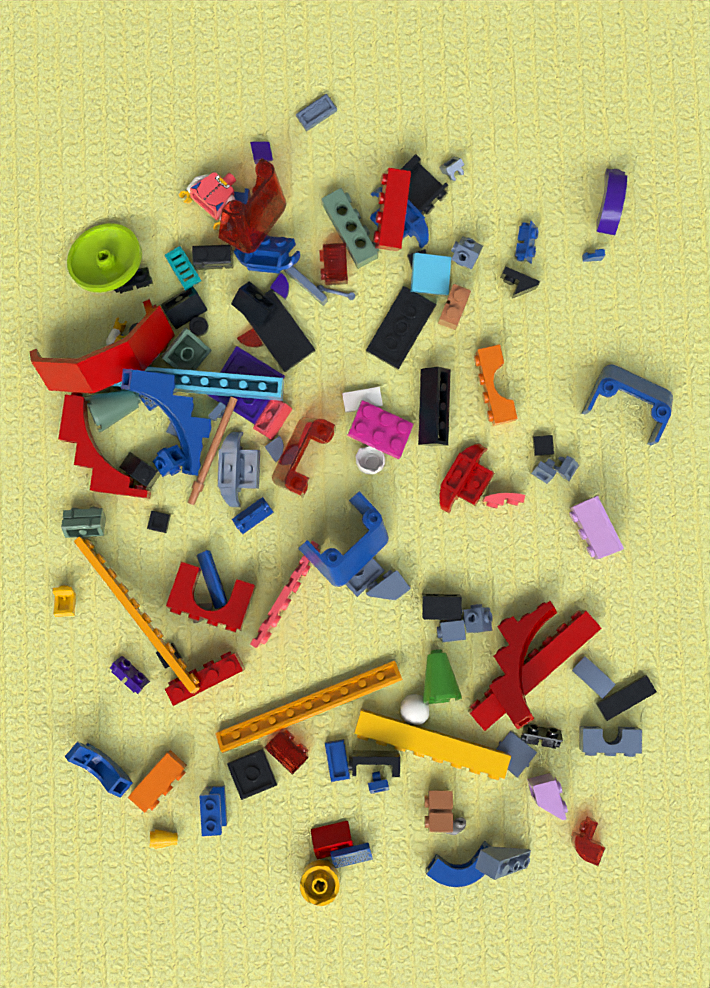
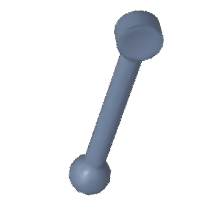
(351, 296)

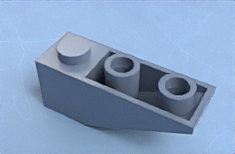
(502, 861)

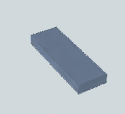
(307, 285)

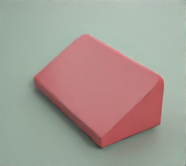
(272, 418)

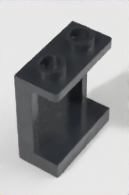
(373, 757)

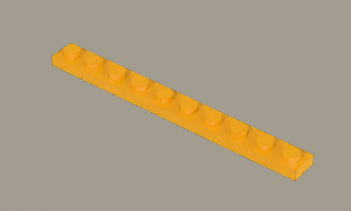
(142, 619)
(308, 706)

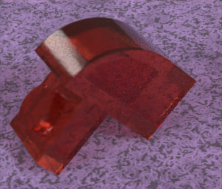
(584, 844)

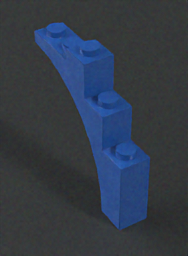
(189, 429)

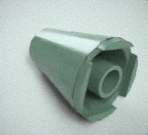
(111, 407)

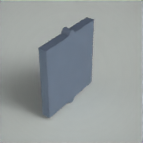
(520, 753)

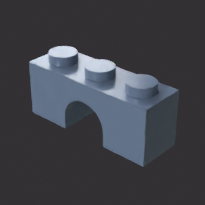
(627, 741)

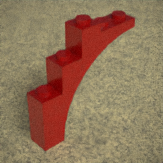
(511, 660)

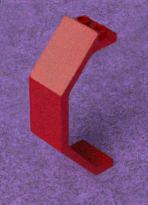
(106, 365)

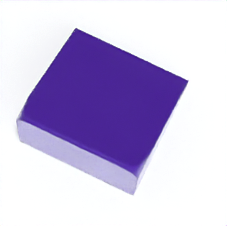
(261, 150)

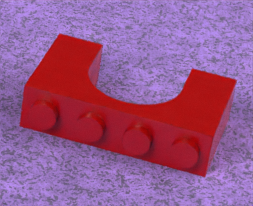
(231, 615)

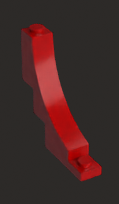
(76, 429)

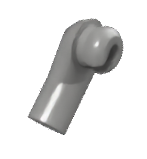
(458, 825)

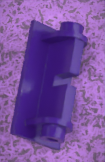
(123, 668)

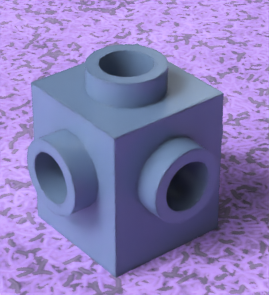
(466, 252)
(477, 619)

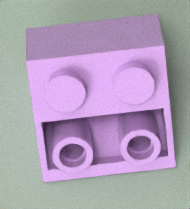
(546, 794)

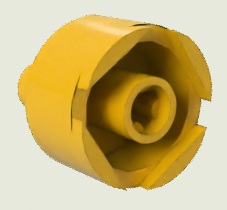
(313, 891)

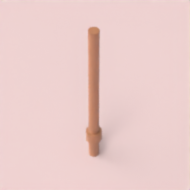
(198, 484)

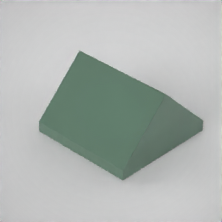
(186, 351)

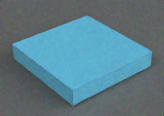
(430, 274)

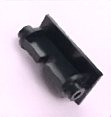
(140, 279)
(550, 736)

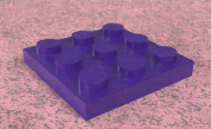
(245, 364)

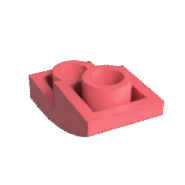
(498, 499)

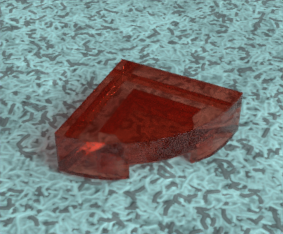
(250, 339)

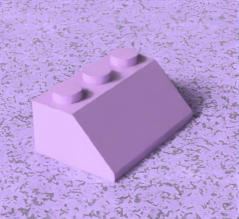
(595, 528)

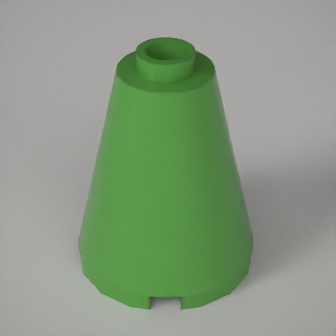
(440, 680)

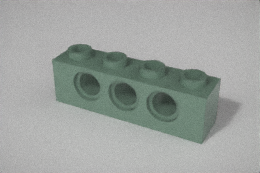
(332, 204)

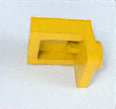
(64, 601)

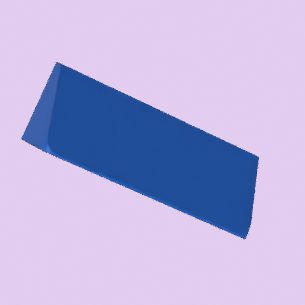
(212, 579)

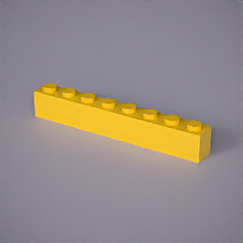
(433, 744)

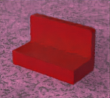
(331, 838)

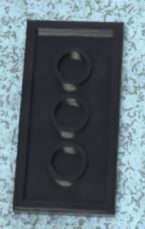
(401, 328)
(283, 336)

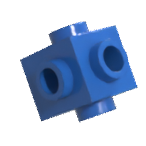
(169, 460)

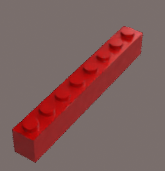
(540, 664)

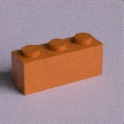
(158, 782)

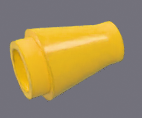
(162, 839)

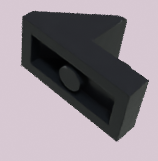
(524, 283)

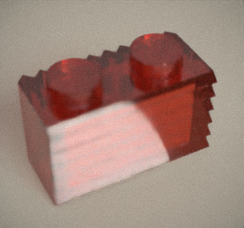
(334, 264)
(287, 751)

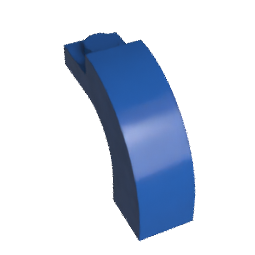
(101, 766)
(455, 874)

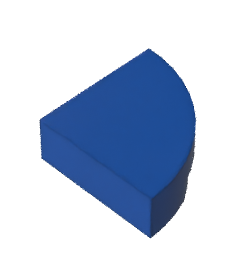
(597, 256)

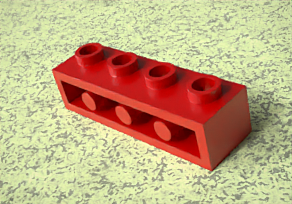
(392, 209)
(209, 676)

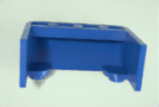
(617, 378)
(341, 568)

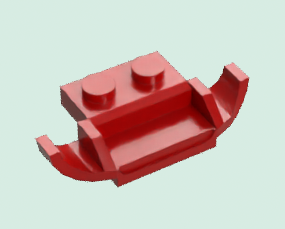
(465, 478)

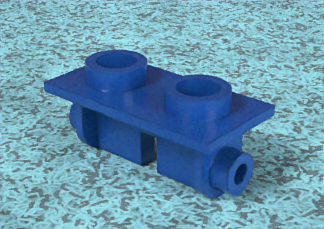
(528, 235)
(252, 515)

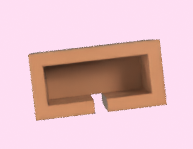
(454, 307)
(439, 811)

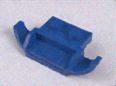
(414, 222)
(270, 256)

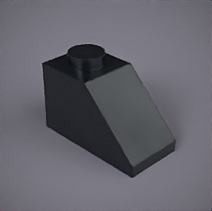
(140, 470)

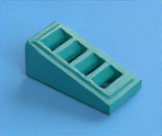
(177, 257)

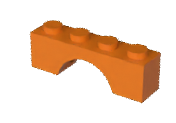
(500, 409)

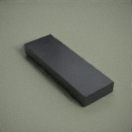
(626, 697)

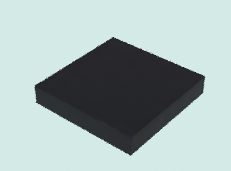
(252, 774)

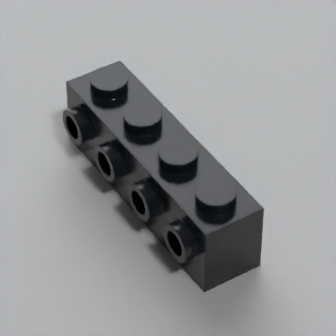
(434, 406)

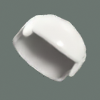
(370, 460)
(414, 710)

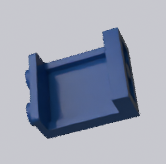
(213, 810)

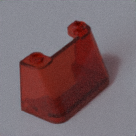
(249, 223)

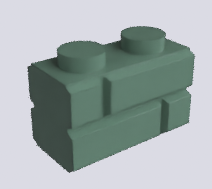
(83, 522)

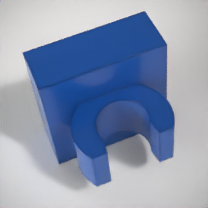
(378, 784)

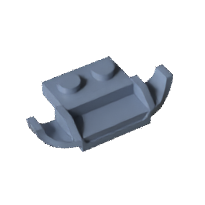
(237, 469)

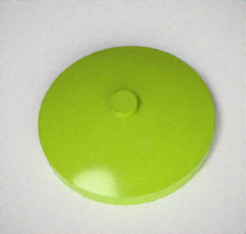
(104, 257)

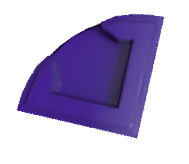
(281, 286)

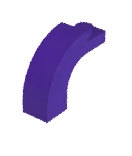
(612, 201)

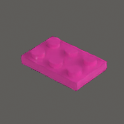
(380, 429)

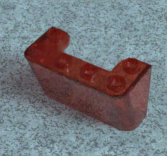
(285, 471)

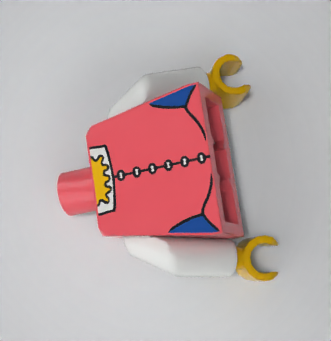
(210, 193)

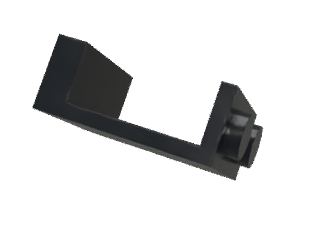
(423, 187)

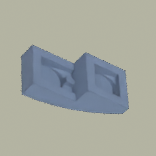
(593, 677)

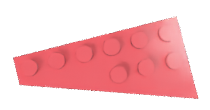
(282, 601)

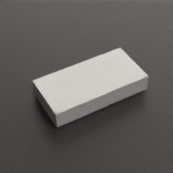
(353, 399)

